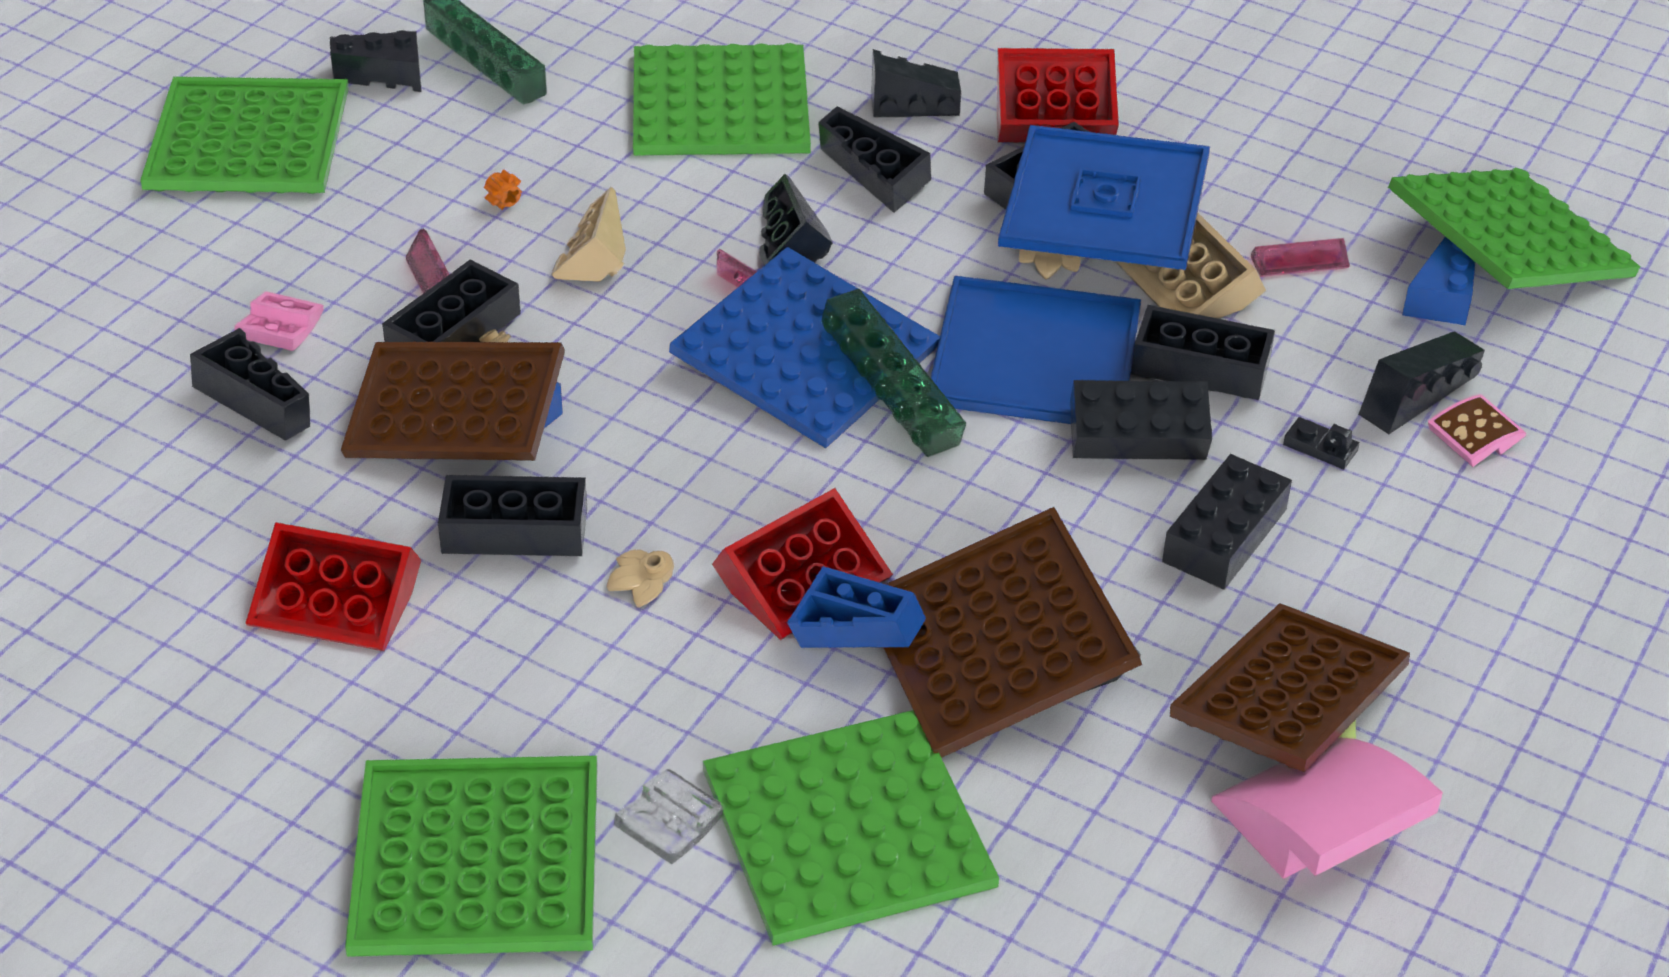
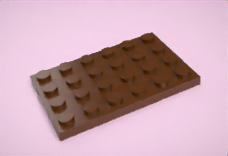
(454, 400)
(1290, 686)

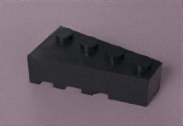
(874, 157)
(1419, 378)
(251, 384)

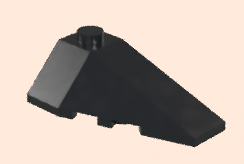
(791, 224)

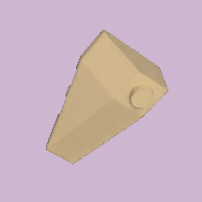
(597, 245)

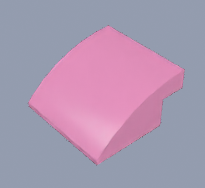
(1331, 811)

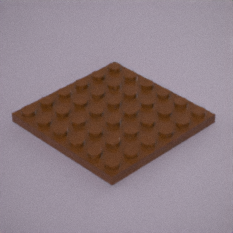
(1006, 633)

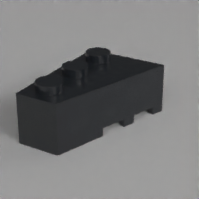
(377, 58)
(912, 89)

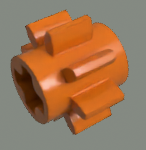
(502, 189)

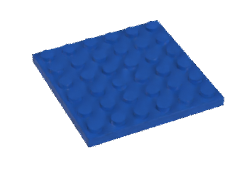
(778, 356)

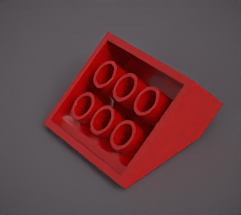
(1054, 90)
(781, 560)
(333, 586)

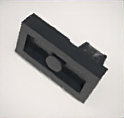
(1317, 441)

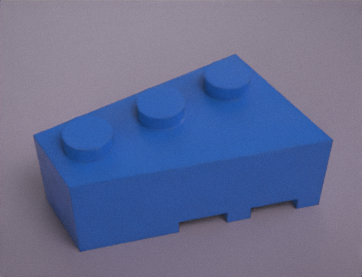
(1442, 286)
(855, 612)

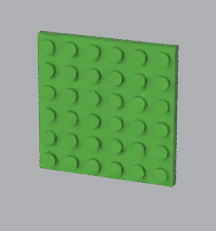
(720, 100)
(246, 135)
(1514, 228)
(848, 827)
(475, 856)

